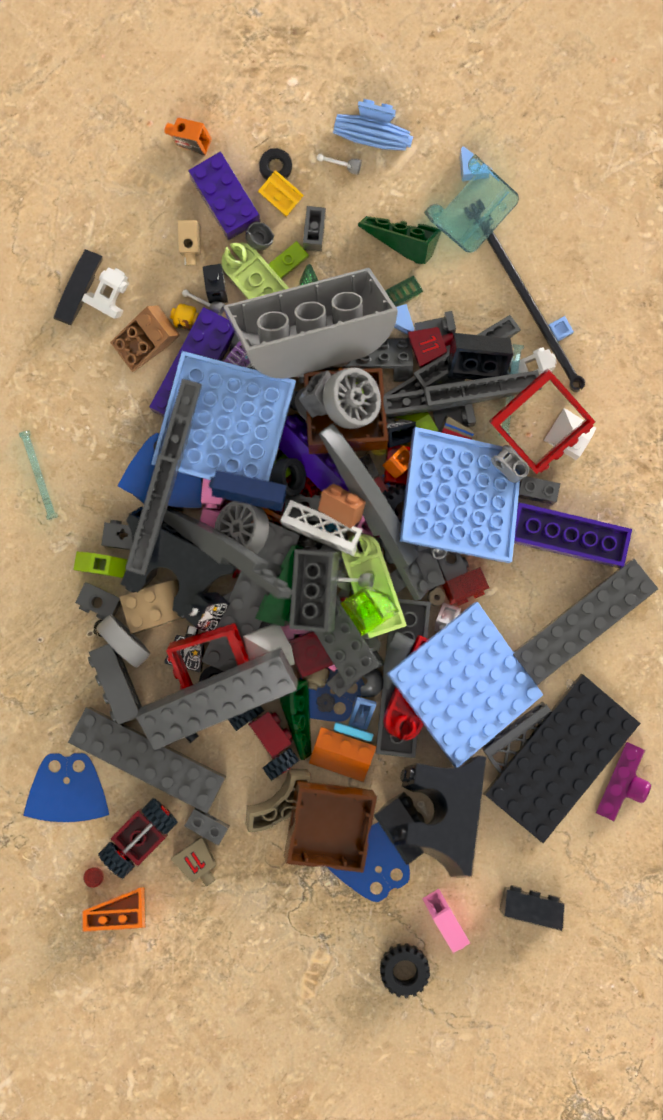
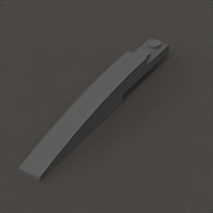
(504, 329)
(457, 394)
(164, 477)
(377, 510)
(226, 551)

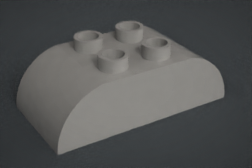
(314, 324)

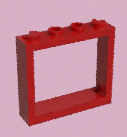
(570, 440)
(174, 656)

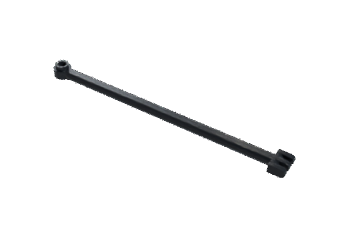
(536, 314)

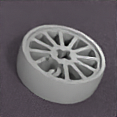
(351, 398)
(236, 523)
(123, 641)

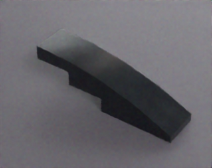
(77, 286)

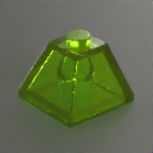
(369, 609)

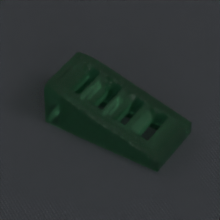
(308, 275)
(400, 301)

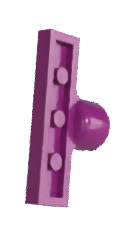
(624, 783)

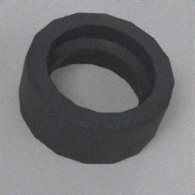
(298, 475)

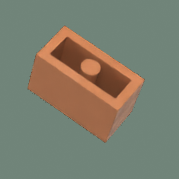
(341, 505)

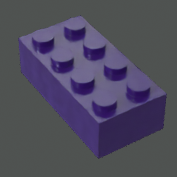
(224, 195)

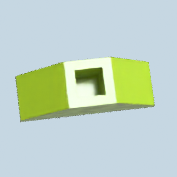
(100, 564)

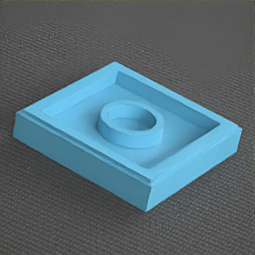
(353, 731)

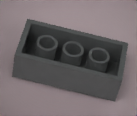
(314, 590)
(116, 684)

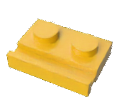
(280, 193)

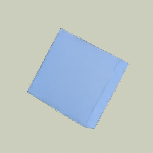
(561, 328)

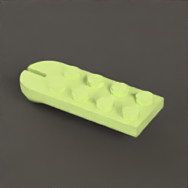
(252, 273)
(373, 562)

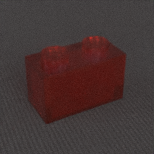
(465, 586)

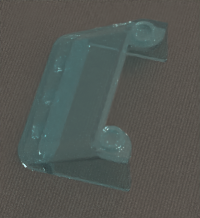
(476, 208)

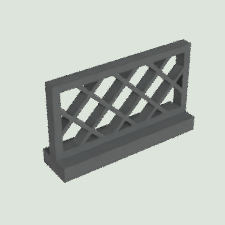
(512, 733)

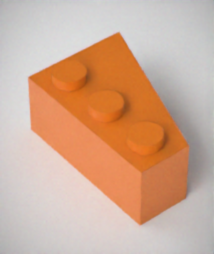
(119, 913)

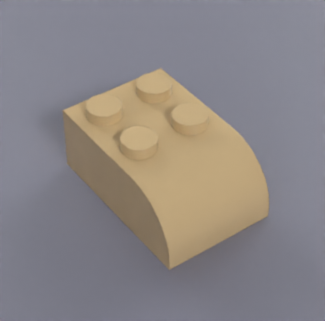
(150, 606)

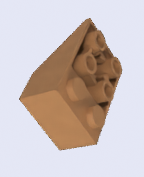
(144, 337)

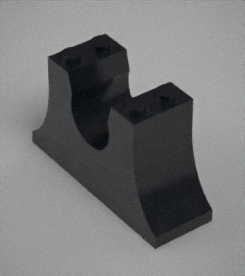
(175, 552)
(456, 804)

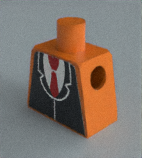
(189, 135)

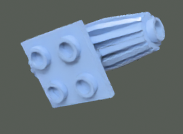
(373, 127)

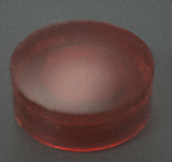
(93, 877)

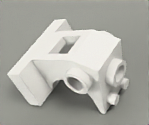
(115, 279)
(544, 360)

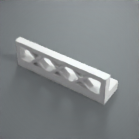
(317, 534)

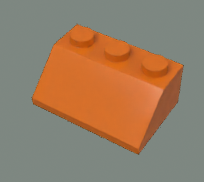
(342, 754)

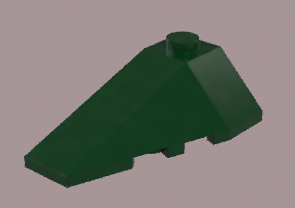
(409, 241)
(275, 609)
(297, 713)

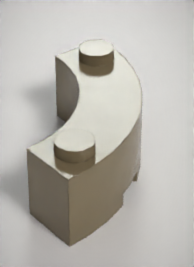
(279, 807)

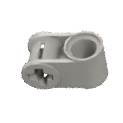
(510, 463)

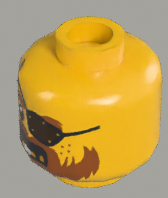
(184, 316)

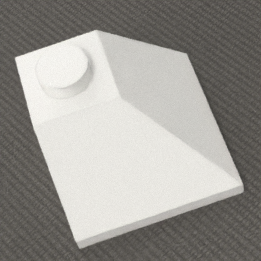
(562, 427)
(267, 640)

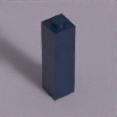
(248, 490)

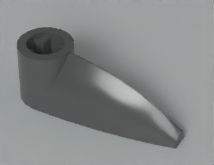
(396, 653)

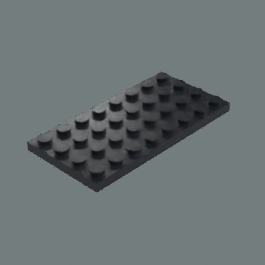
(562, 758)

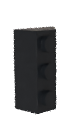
(479, 356)
(399, 812)
(532, 907)

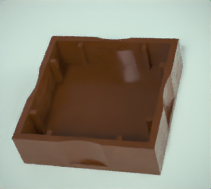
(365, 438)
(330, 826)

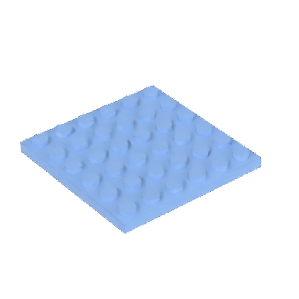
(234, 421)
(458, 497)
(465, 684)

